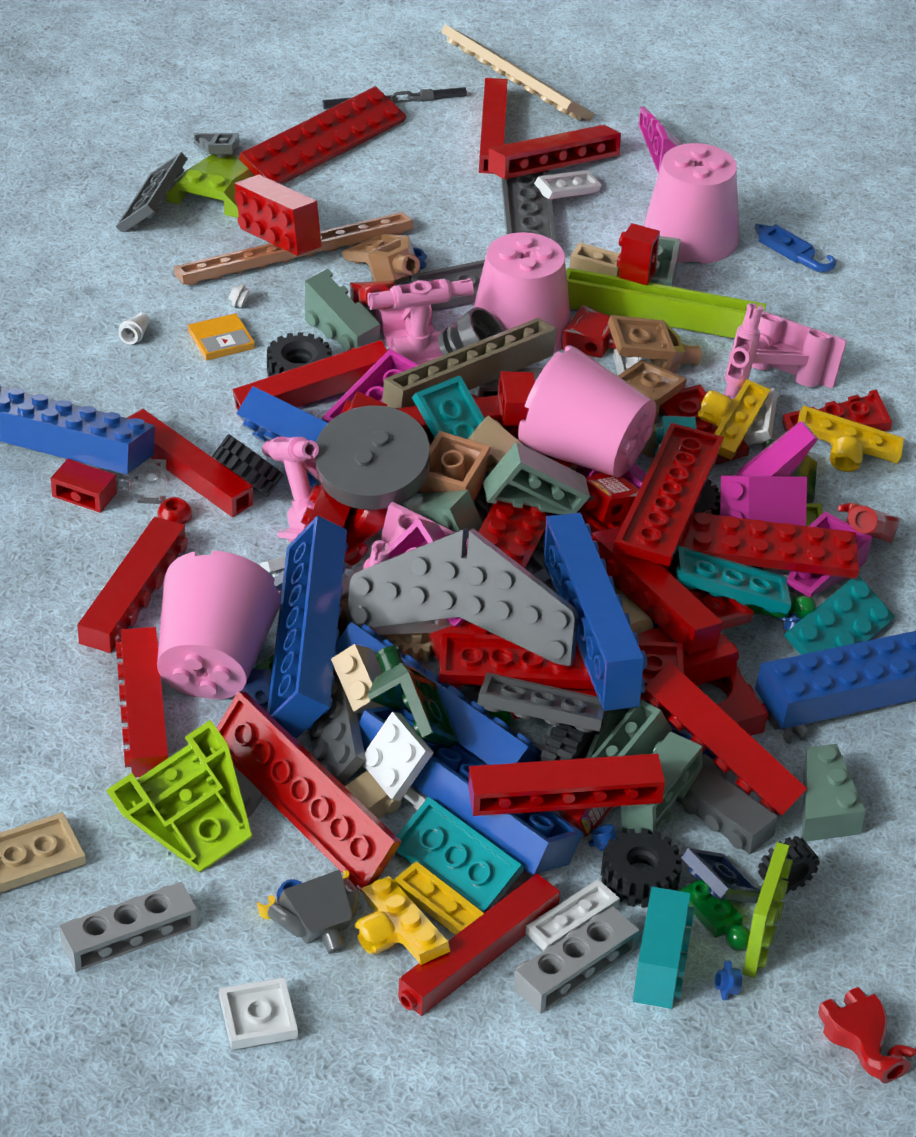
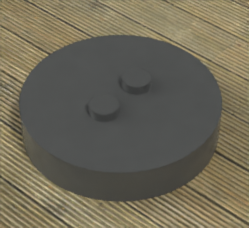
(372, 457)

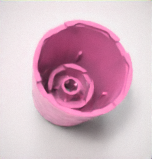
(697, 202)
(525, 281)
(586, 415)
(214, 622)

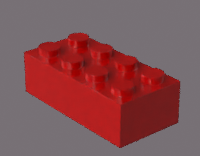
(278, 215)

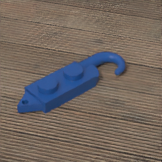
(792, 247)

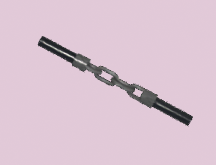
(424, 95)

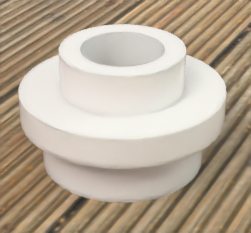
(239, 295)

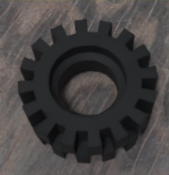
(803, 864)

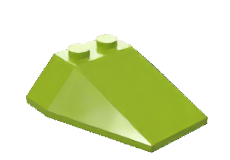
(214, 179)
(189, 801)

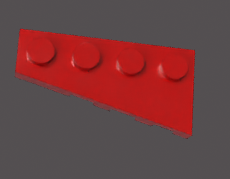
(862, 410)

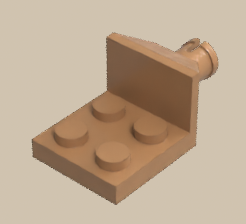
(388, 257)
(652, 340)
(654, 382)

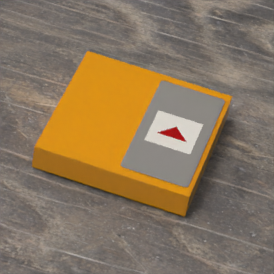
(221, 336)

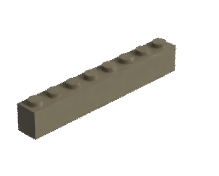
(476, 362)

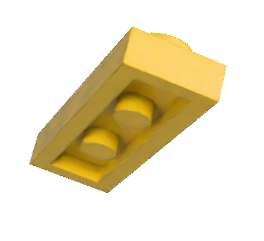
(437, 898)

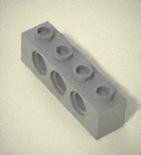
(128, 926)
(576, 959)

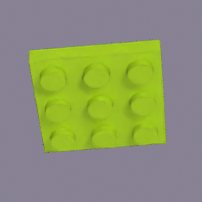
(768, 910)

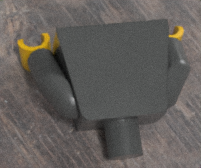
(316, 909)

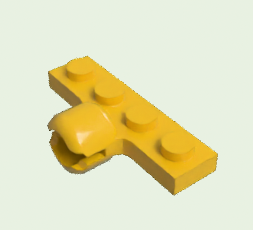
(734, 415)
(851, 439)
(397, 921)

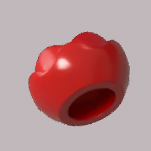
(175, 510)

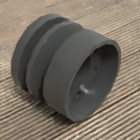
(470, 328)

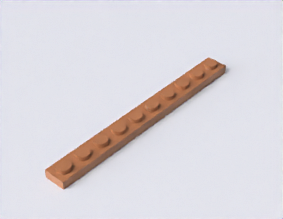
(263, 255)

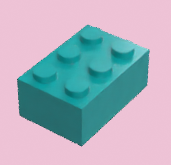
(661, 948)

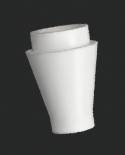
(133, 329)

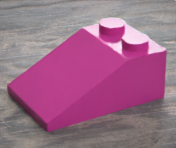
(765, 498)

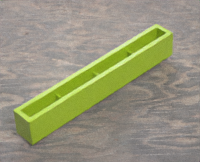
(674, 305)

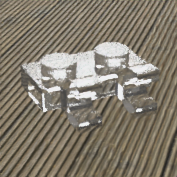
(150, 484)

